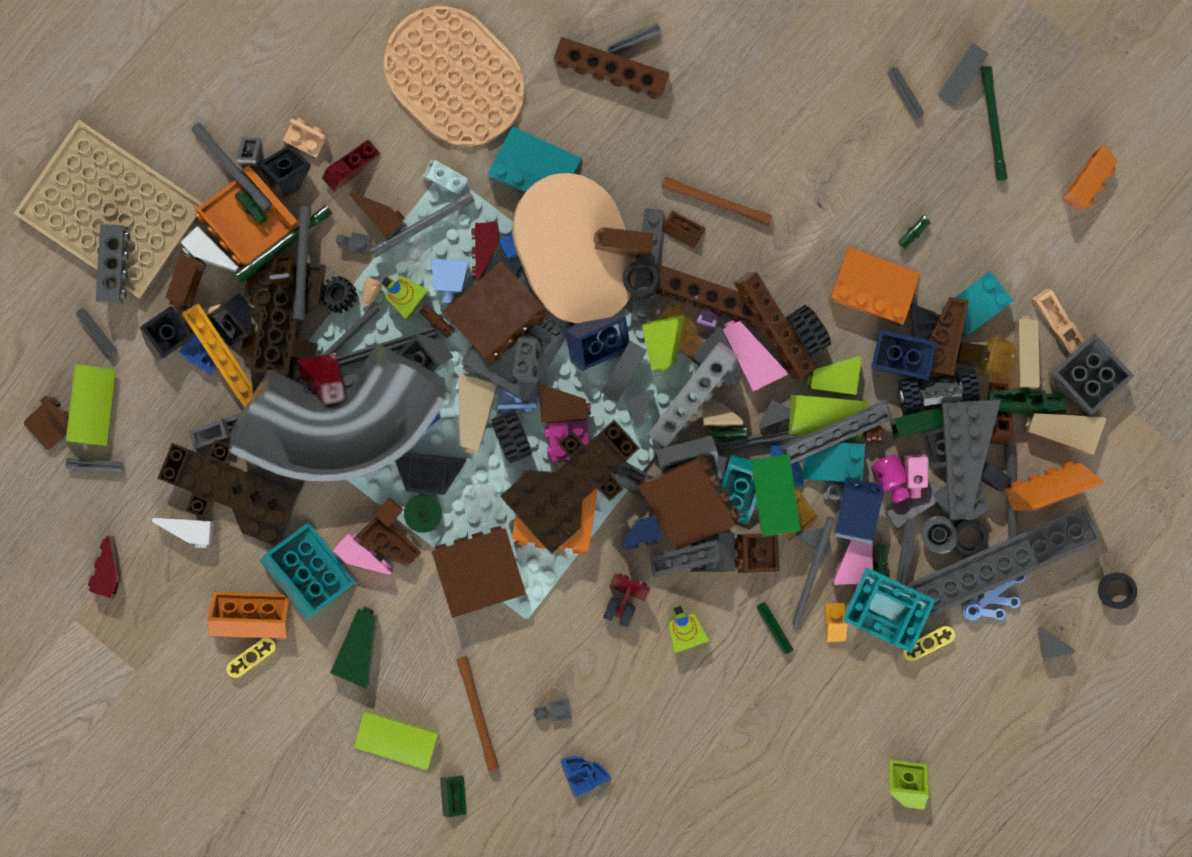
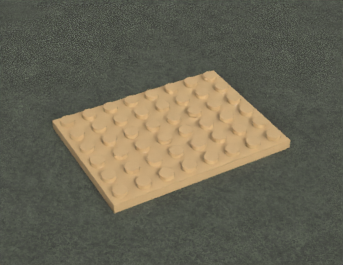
(99, 184)

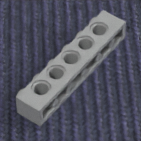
(661, 431)

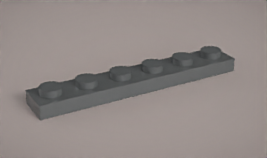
(642, 307)
(837, 431)

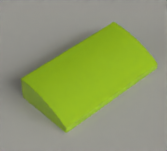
(90, 405)
(813, 413)
(396, 740)

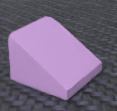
(707, 321)

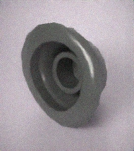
(939, 534)

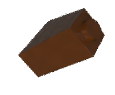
(623, 242)
(561, 406)

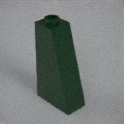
(916, 423)
(357, 649)

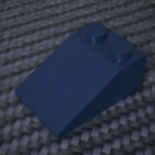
(597, 341)
(903, 355)

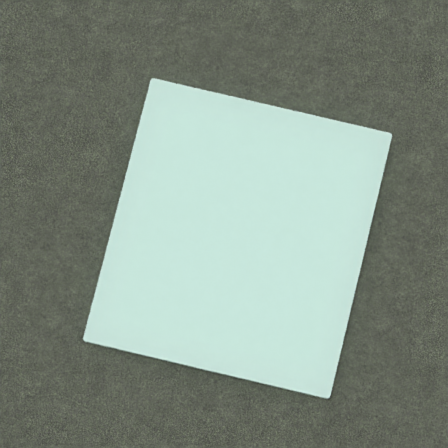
(453, 241)

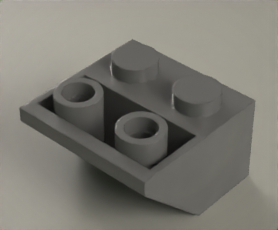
(728, 549)

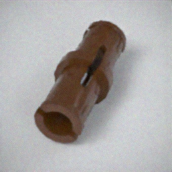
(436, 320)

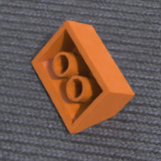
(1091, 179)

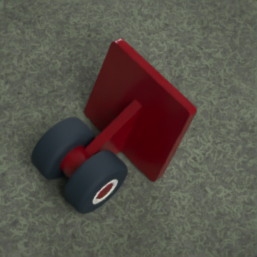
(625, 585)

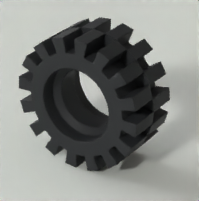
(345, 301)

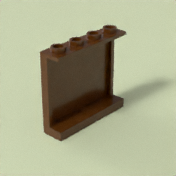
(496, 312)
(690, 502)
(478, 571)

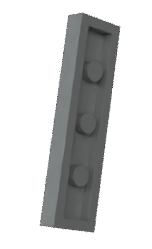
(686, 558)

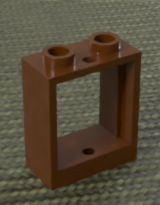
(185, 282)

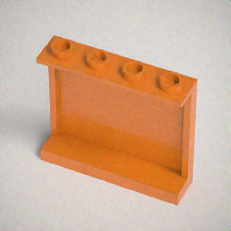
(239, 230)
(579, 541)

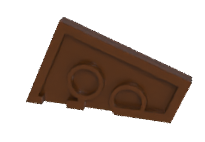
(388, 542)

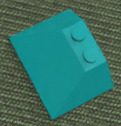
(888, 610)

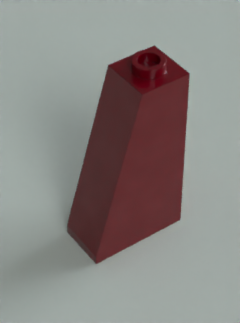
(322, 377)

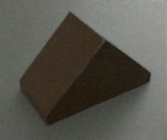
(283, 270)

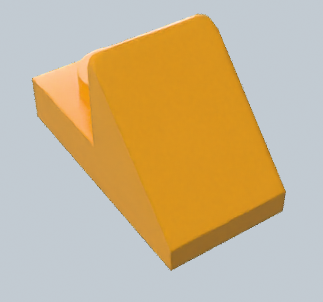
(835, 627)

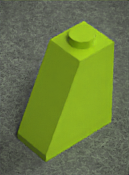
(663, 341)
(836, 377)

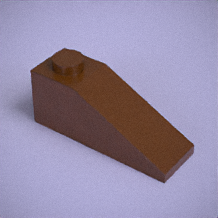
(381, 215)
(1003, 426)

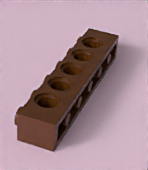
(568, 47)
(705, 287)
(774, 325)

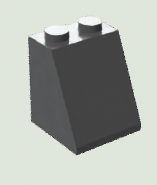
(705, 350)

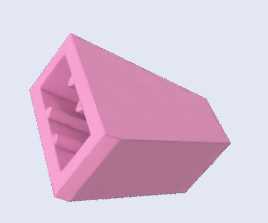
(853, 563)

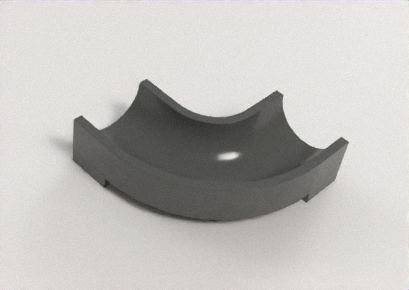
(340, 439)

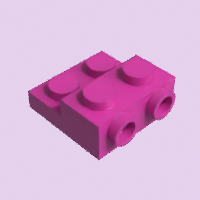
(557, 431)

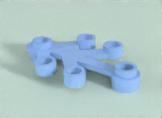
(991, 597)

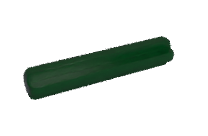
(775, 628)

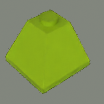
(909, 783)

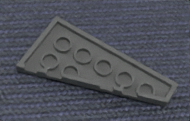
(966, 444)

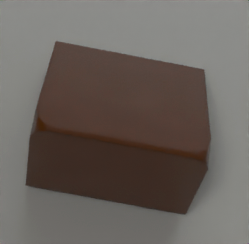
(389, 512)

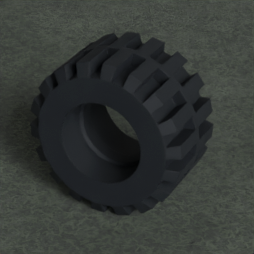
(809, 330)
(511, 436)

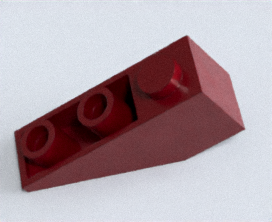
(350, 165)
(486, 243)
(107, 572)

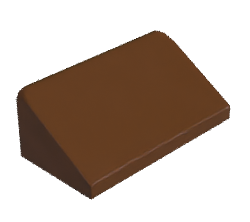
(683, 229)

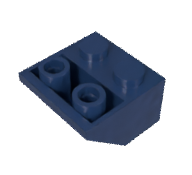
(642, 531)

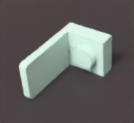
(445, 177)

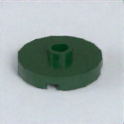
(432, 509)

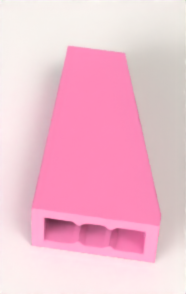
(753, 359)

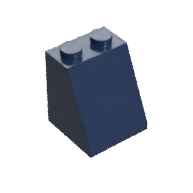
(858, 510)

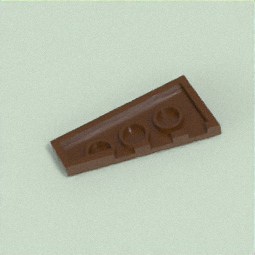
(948, 336)

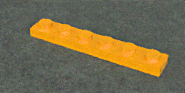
(219, 353)

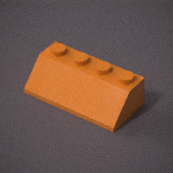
(249, 615)

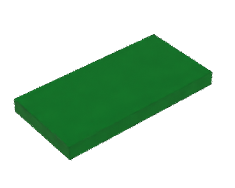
(775, 495)

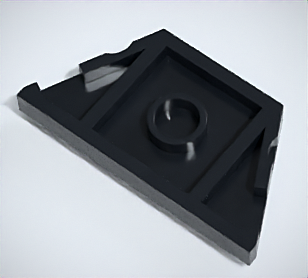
(923, 321)
(428, 472)

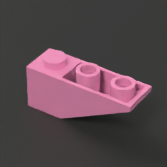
(358, 555)

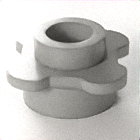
(832, 487)

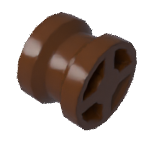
(873, 435)

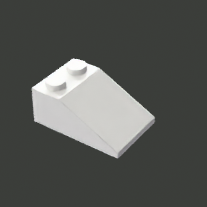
(201, 246)

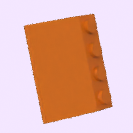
(874, 287)
(1051, 486)

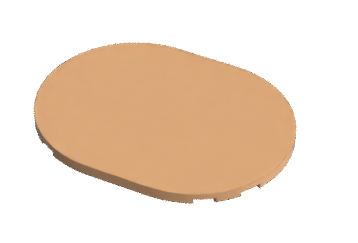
(454, 76)
(557, 249)

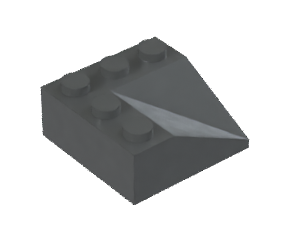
(1090, 375)

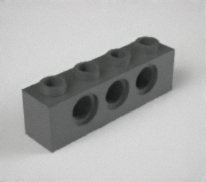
(107, 235)

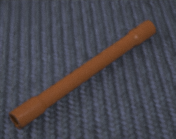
(678, 187)
(489, 753)

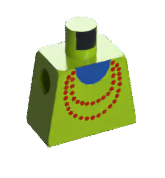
(404, 295)
(685, 630)

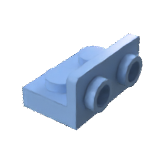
(508, 402)

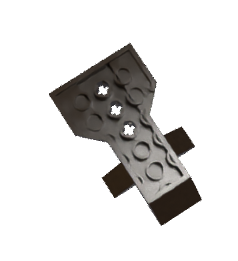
(276, 342)
(587, 468)
(214, 479)

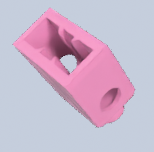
(915, 465)

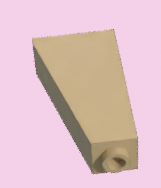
(1026, 354)
(474, 411)
(1073, 432)

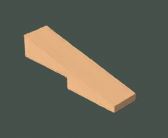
(1058, 320)

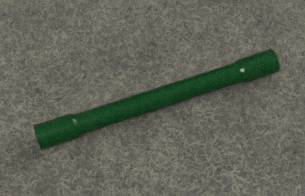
(988, 83)
(250, 268)

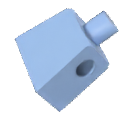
(449, 277)

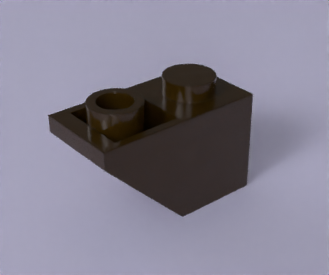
(972, 354)

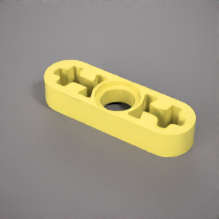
(938, 632)
(243, 670)

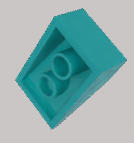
(985, 300)
(835, 463)
(740, 486)

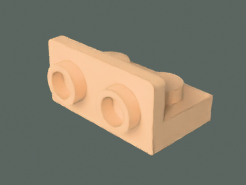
(305, 138)

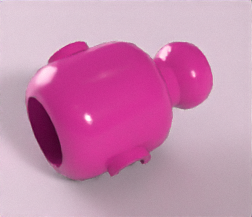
(891, 474)

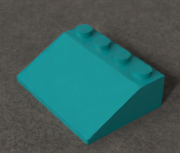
(529, 159)
(307, 571)

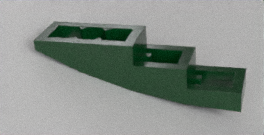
(1029, 402)

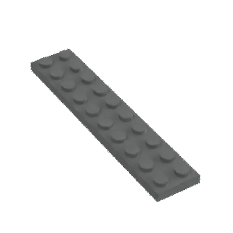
(1008, 560)

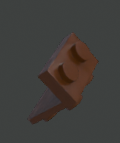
(48, 422)

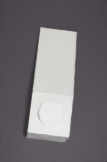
(191, 531)

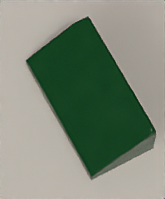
(453, 796)

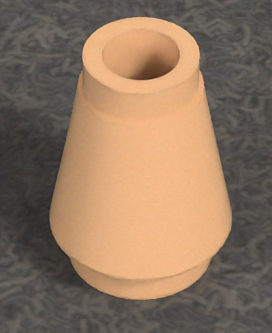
(370, 291)

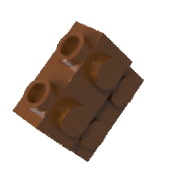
(757, 553)

